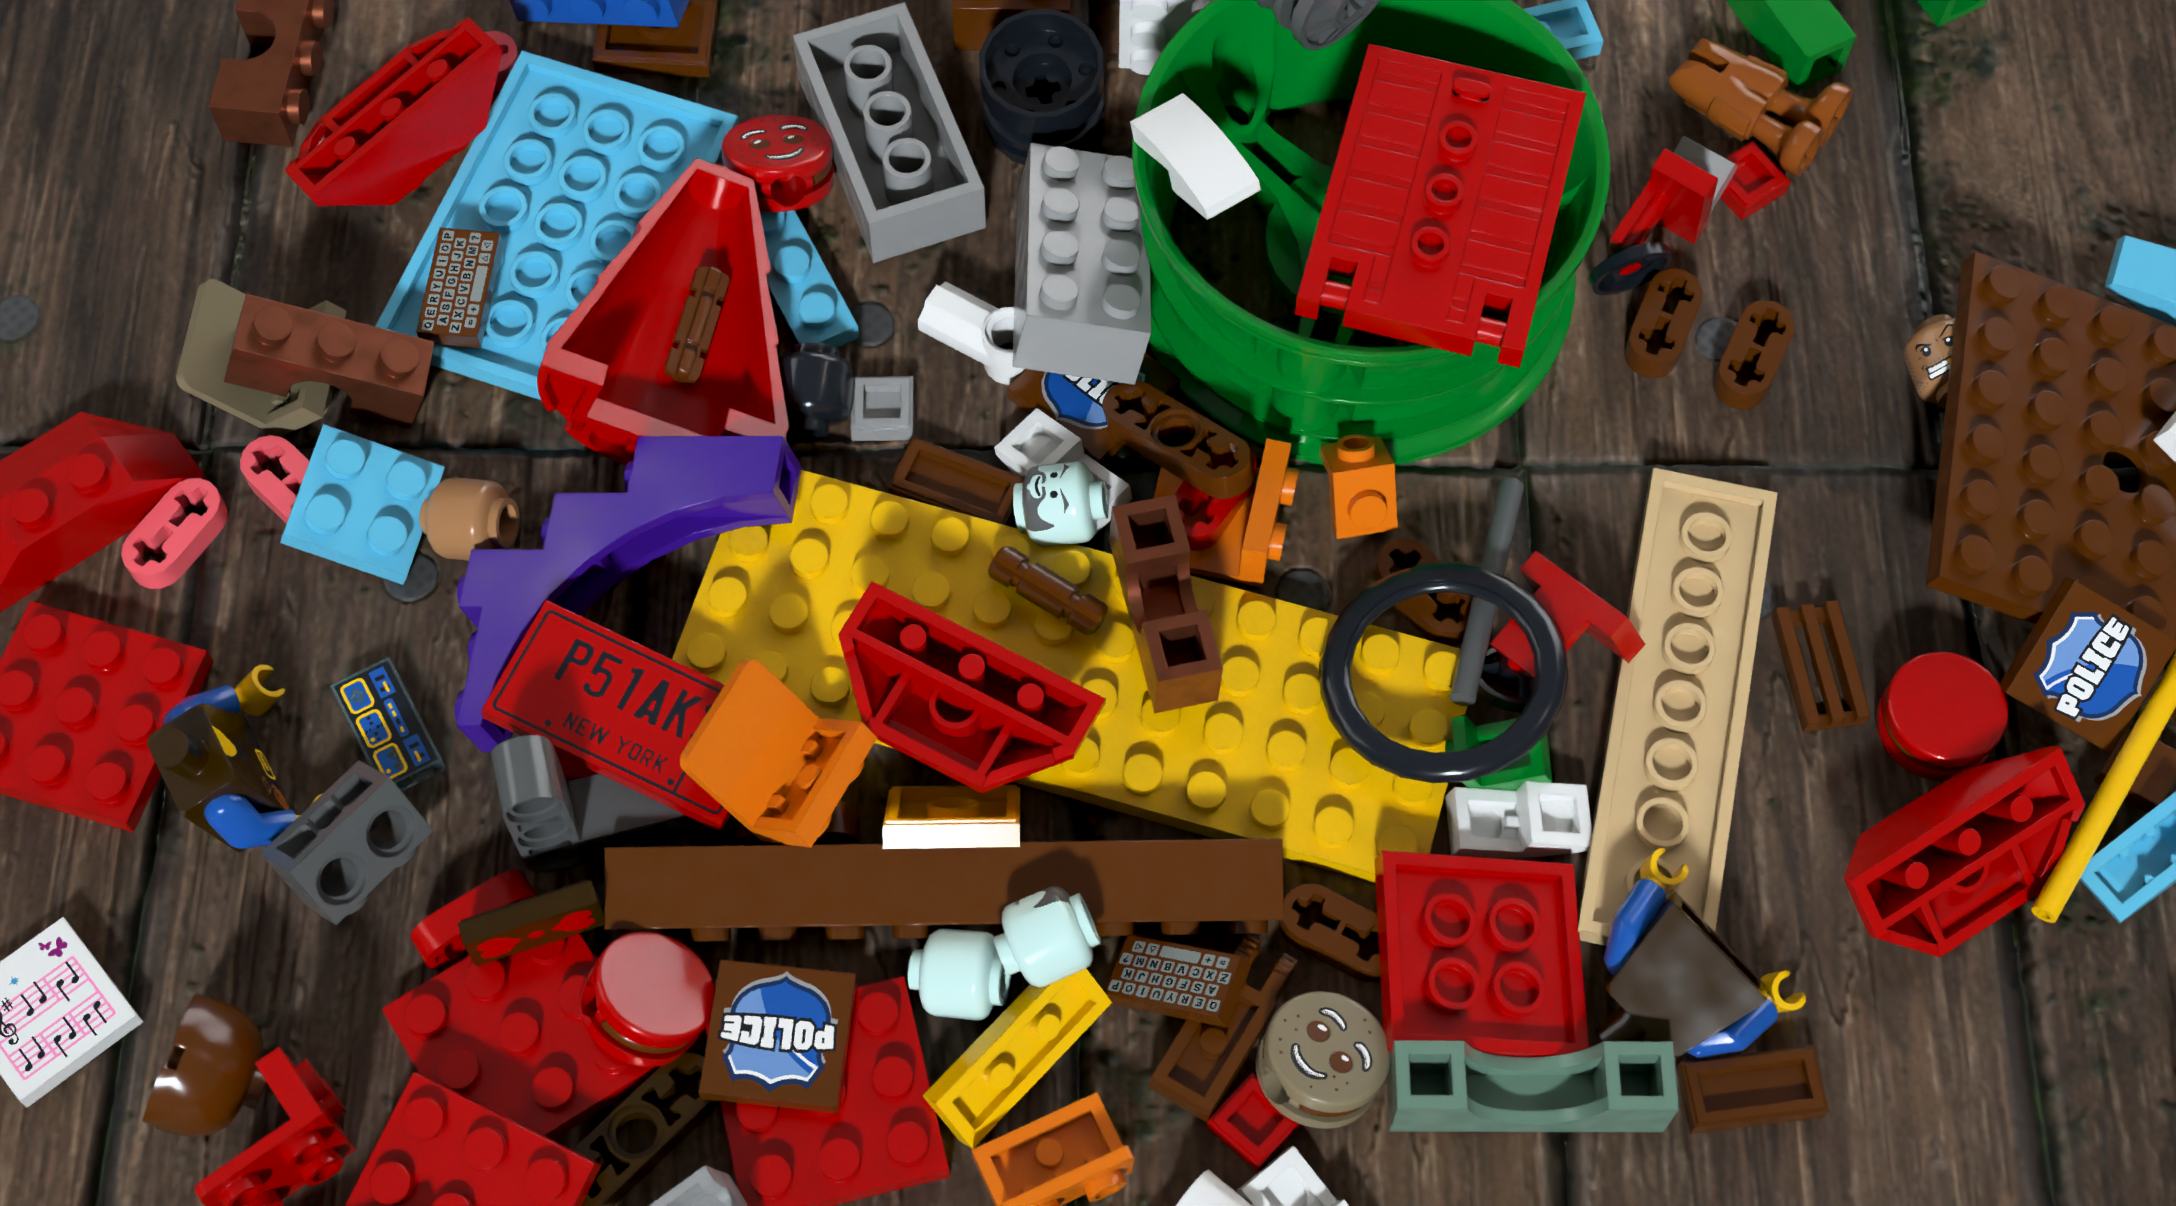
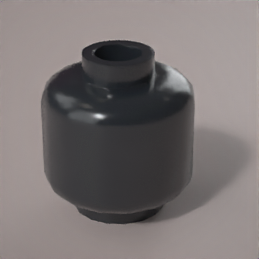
(816, 388)

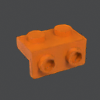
(1056, 1158)

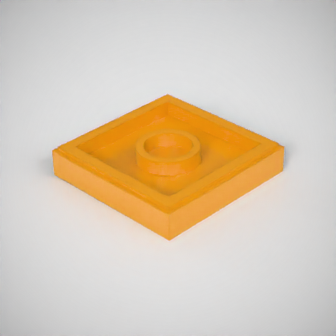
(951, 817)

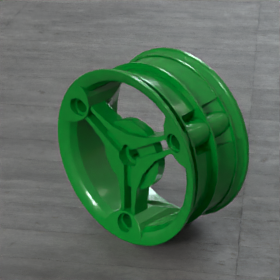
(1311, 390)

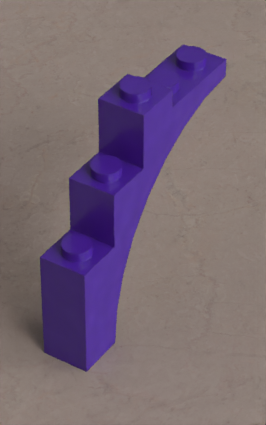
(592, 541)

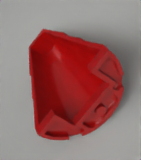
(612, 350)

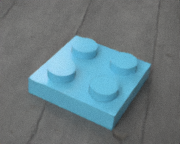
(361, 504)

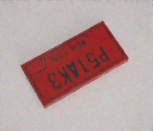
(608, 707)

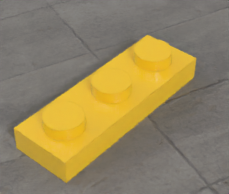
(1014, 1054)

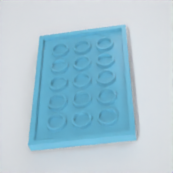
(564, 182)

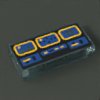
(388, 724)

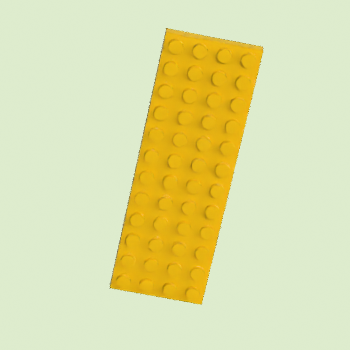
(1222, 768)

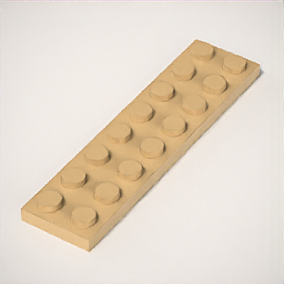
(1682, 697)

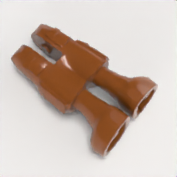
(1744, 92)

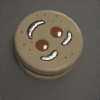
(1322, 1060)

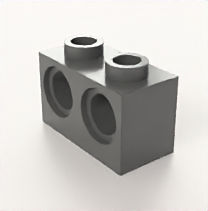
(339, 831)

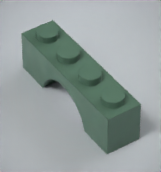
(1590, 1090)

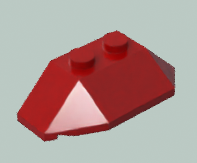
(401, 121)
(79, 494)
(958, 695)
(1964, 851)

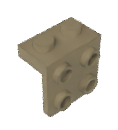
(207, 357)

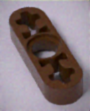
(1187, 461)

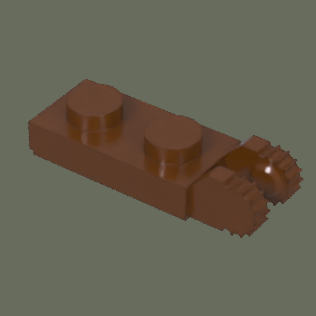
(1209, 1056)

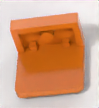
(1254, 532)
(774, 757)

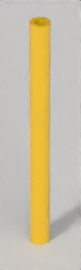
(2108, 798)

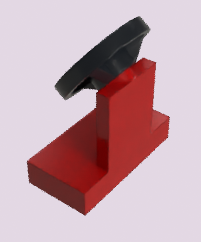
(1676, 199)
(1574, 612)

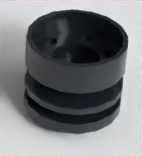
(1042, 83)

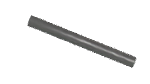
(1481, 612)

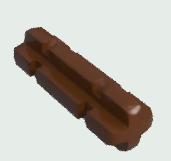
(696, 324)
(1048, 590)

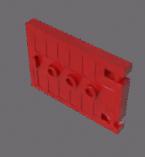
(1442, 203)

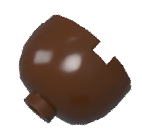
(207, 1071)

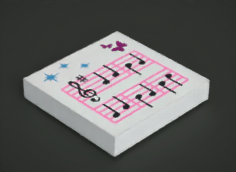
(56, 1012)

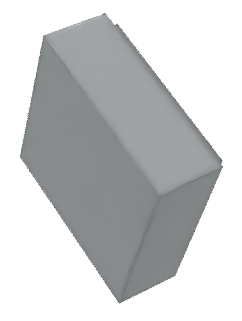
(882, 408)

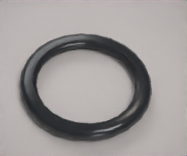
(1457, 766)

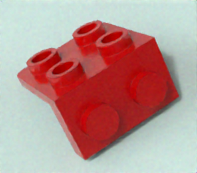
(295, 1154)

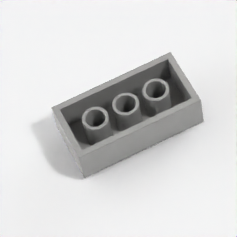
(890, 132)
(1080, 267)

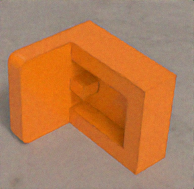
(1360, 486)

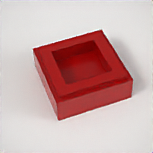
(1754, 181)
(1251, 1125)

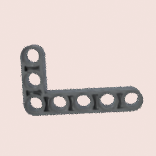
(574, 821)

